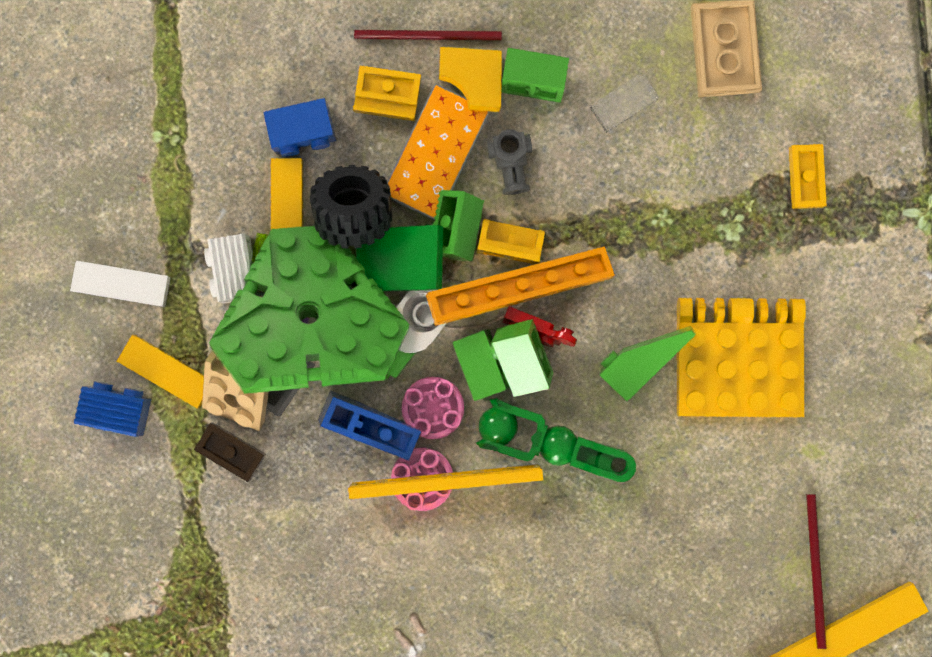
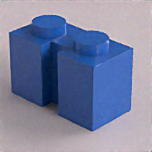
(300, 127)

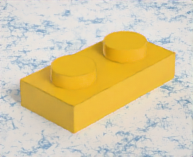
(807, 176)

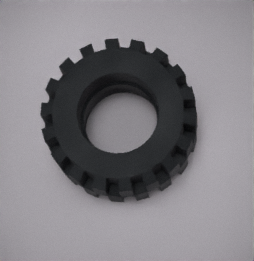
(351, 206)

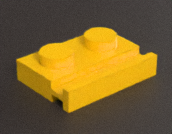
(387, 93)

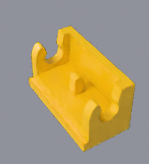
(510, 242)

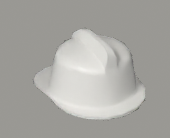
(422, 328)

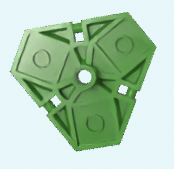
(305, 277)

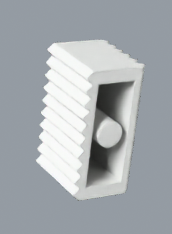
(230, 264)

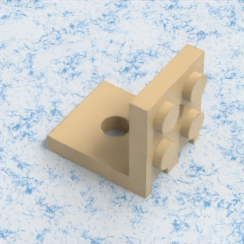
(220, 398)

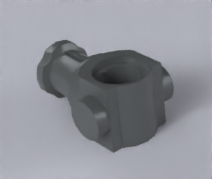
(511, 161)

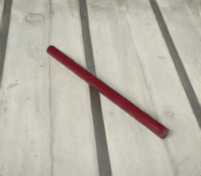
(428, 35)
(816, 571)

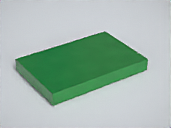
(405, 259)

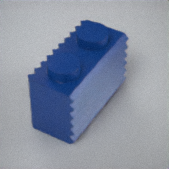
(112, 410)

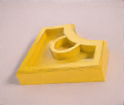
(475, 74)

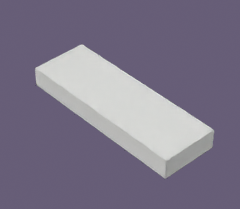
(120, 283)

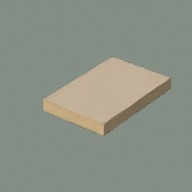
(726, 48)

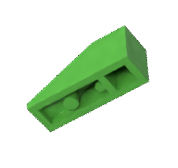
(640, 362)

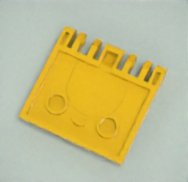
(742, 364)

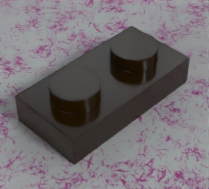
(230, 452)

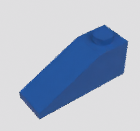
(368, 425)

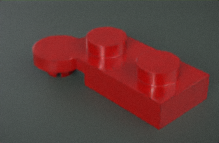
(545, 329)

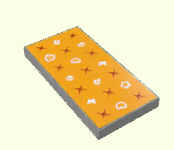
(435, 151)

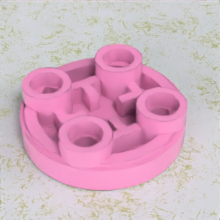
(433, 407)
(422, 462)

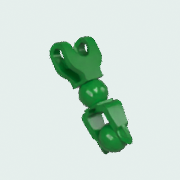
(555, 444)

